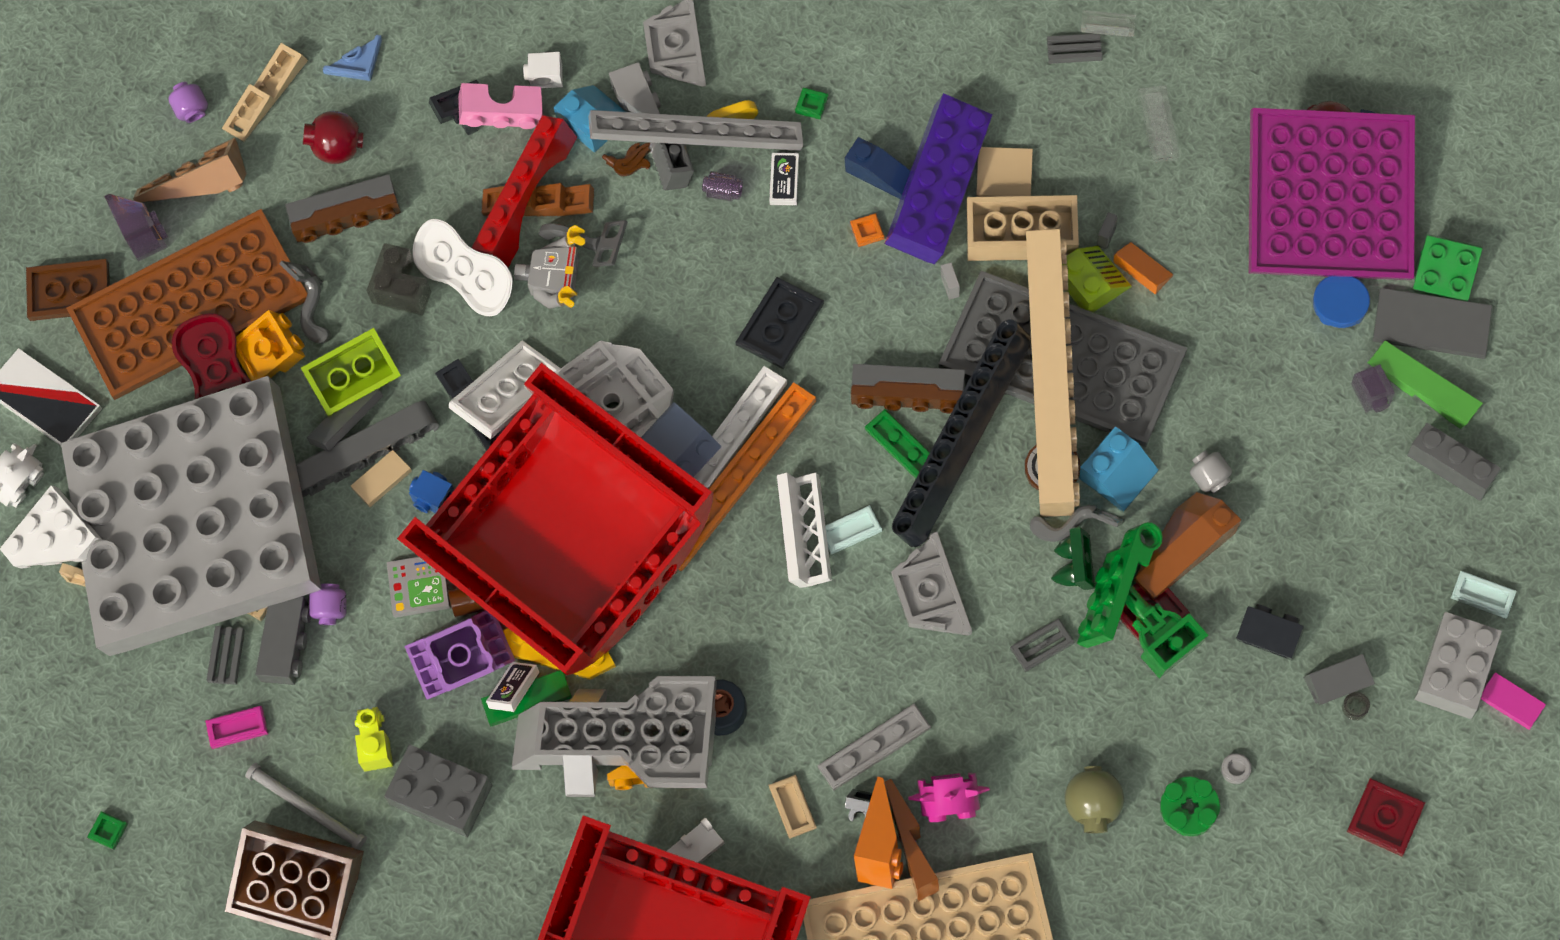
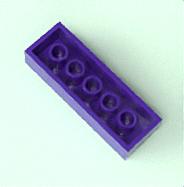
(938, 179)

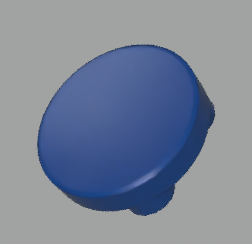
(1341, 301)

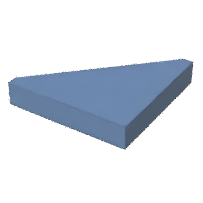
(358, 62)

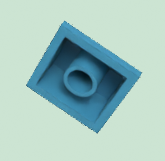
(576, 108)
(1118, 469)

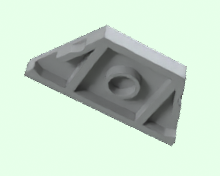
(675, 44)
(929, 590)

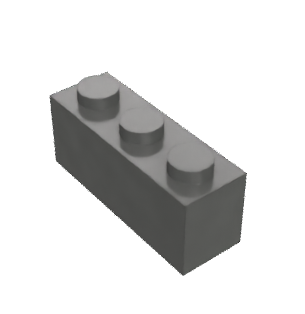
(1453, 461)
(283, 641)

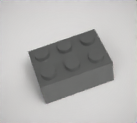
(438, 790)

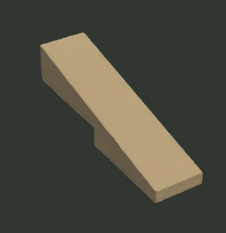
(261, 97)

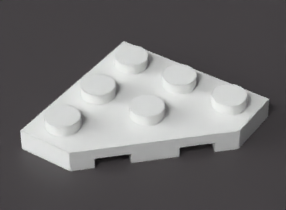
(50, 534)

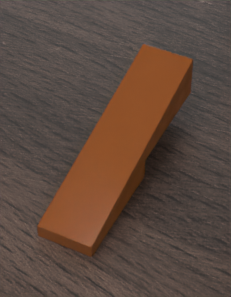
(908, 829)

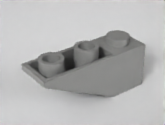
(633, 90)

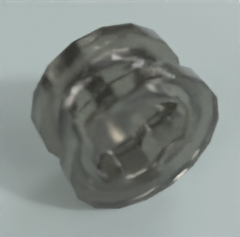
(1348, 701)

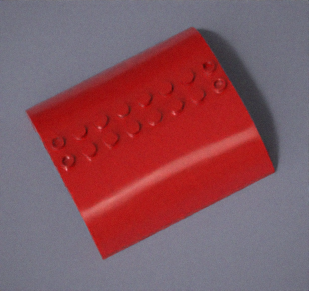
(565, 525)
(644, 893)

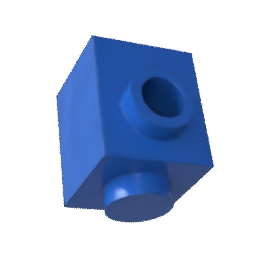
(430, 491)

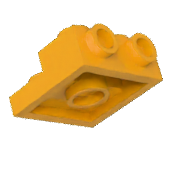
(268, 346)

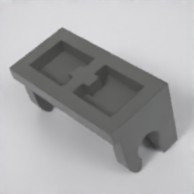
(1339, 680)

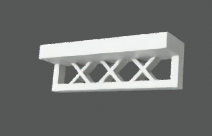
(794, 529)

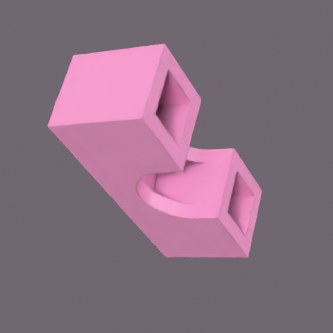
(479, 109)

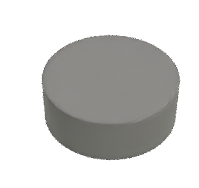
(1236, 768)

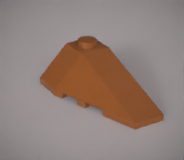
(1188, 538)

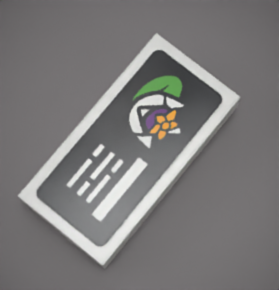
(784, 178)
(512, 686)

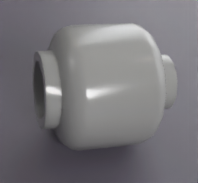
(1211, 471)

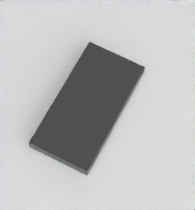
(1432, 323)

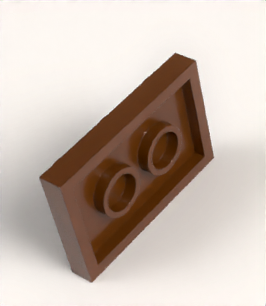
(61, 285)

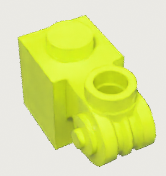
(372, 743)

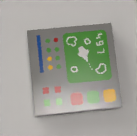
(416, 587)

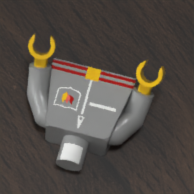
(553, 270)

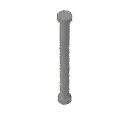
(315, 813)

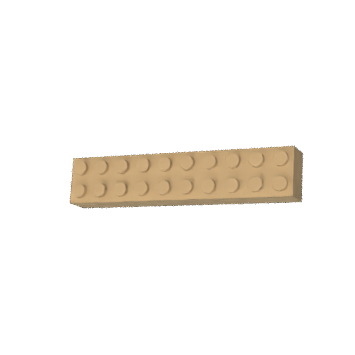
(1050, 365)

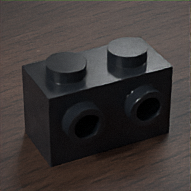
(1270, 632)

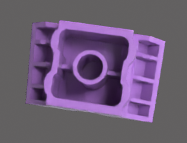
(459, 654)

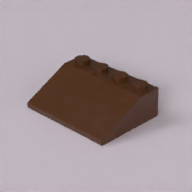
(293, 880)

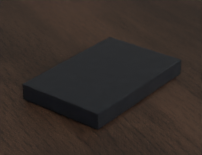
(779, 323)

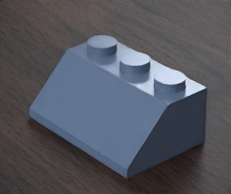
(682, 440)

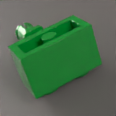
(1163, 634)

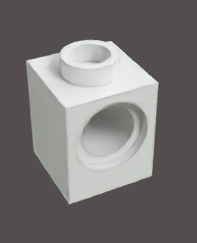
(544, 70)

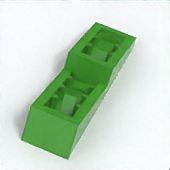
(1430, 387)

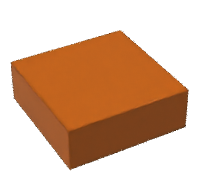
(867, 230)

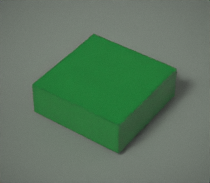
(811, 103)
(107, 830)

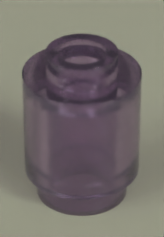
(722, 186)

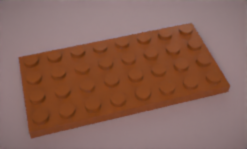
(224, 274)

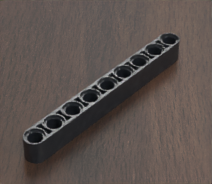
(961, 433)

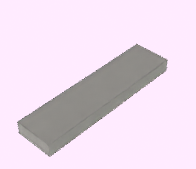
(874, 747)

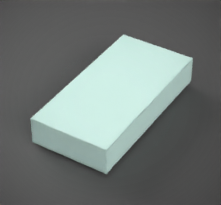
(852, 529)
(1483, 594)

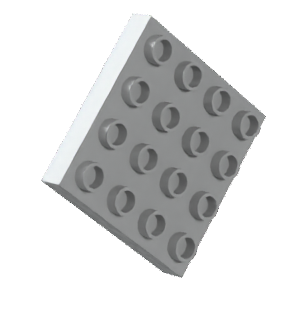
(191, 516)

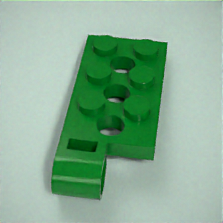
(1115, 582)

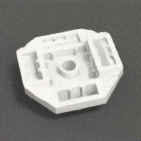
(623, 376)

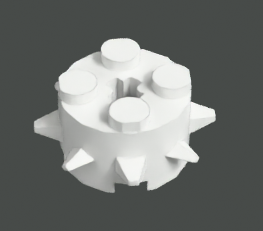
(17, 472)

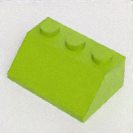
(350, 372)

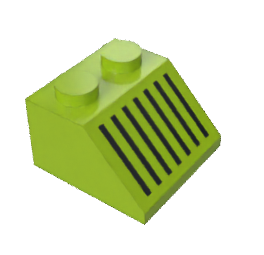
(1093, 278)

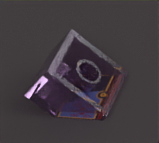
(138, 226)

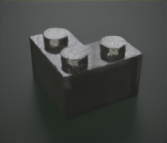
(394, 286)

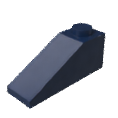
(876, 167)

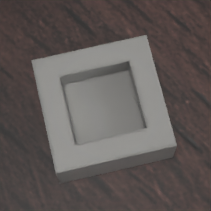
(950, 281)

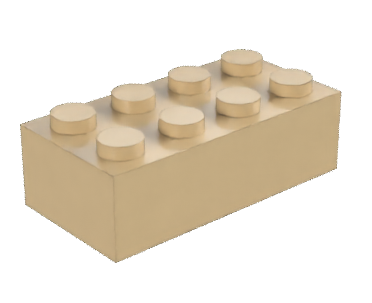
(1000, 224)

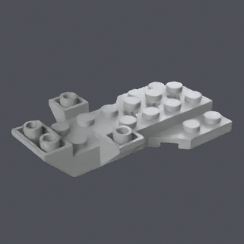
(590, 732)

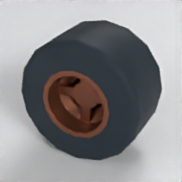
(733, 703)

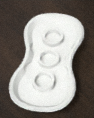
(447, 259)

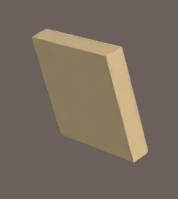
(1004, 172)

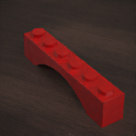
(546, 147)

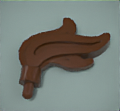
(631, 162)

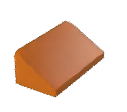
(1142, 267)

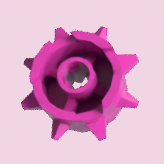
(949, 796)

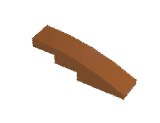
(549, 200)

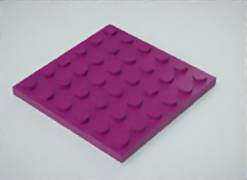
(1331, 194)

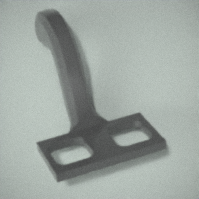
(597, 244)
(309, 327)
(1046, 532)

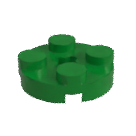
(1178, 818)

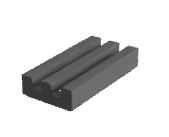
(1054, 46)
(228, 632)
(1021, 658)

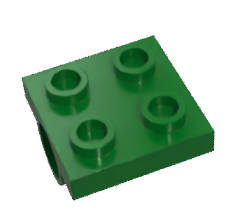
(1447, 267)

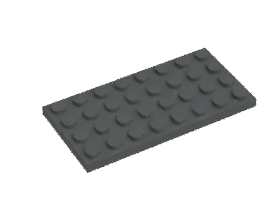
(1116, 369)

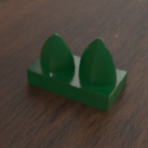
(1080, 571)

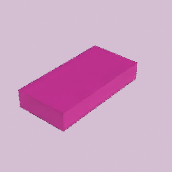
(1512, 701)
(236, 727)

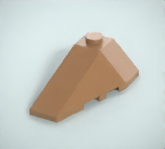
(214, 173)

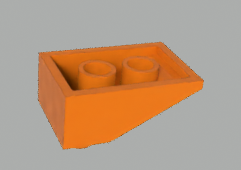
(877, 849)

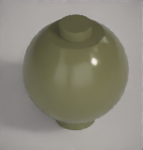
(1094, 799)

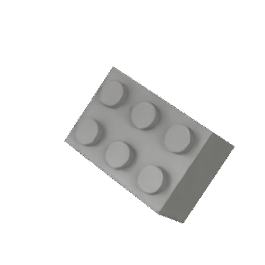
(1458, 665)

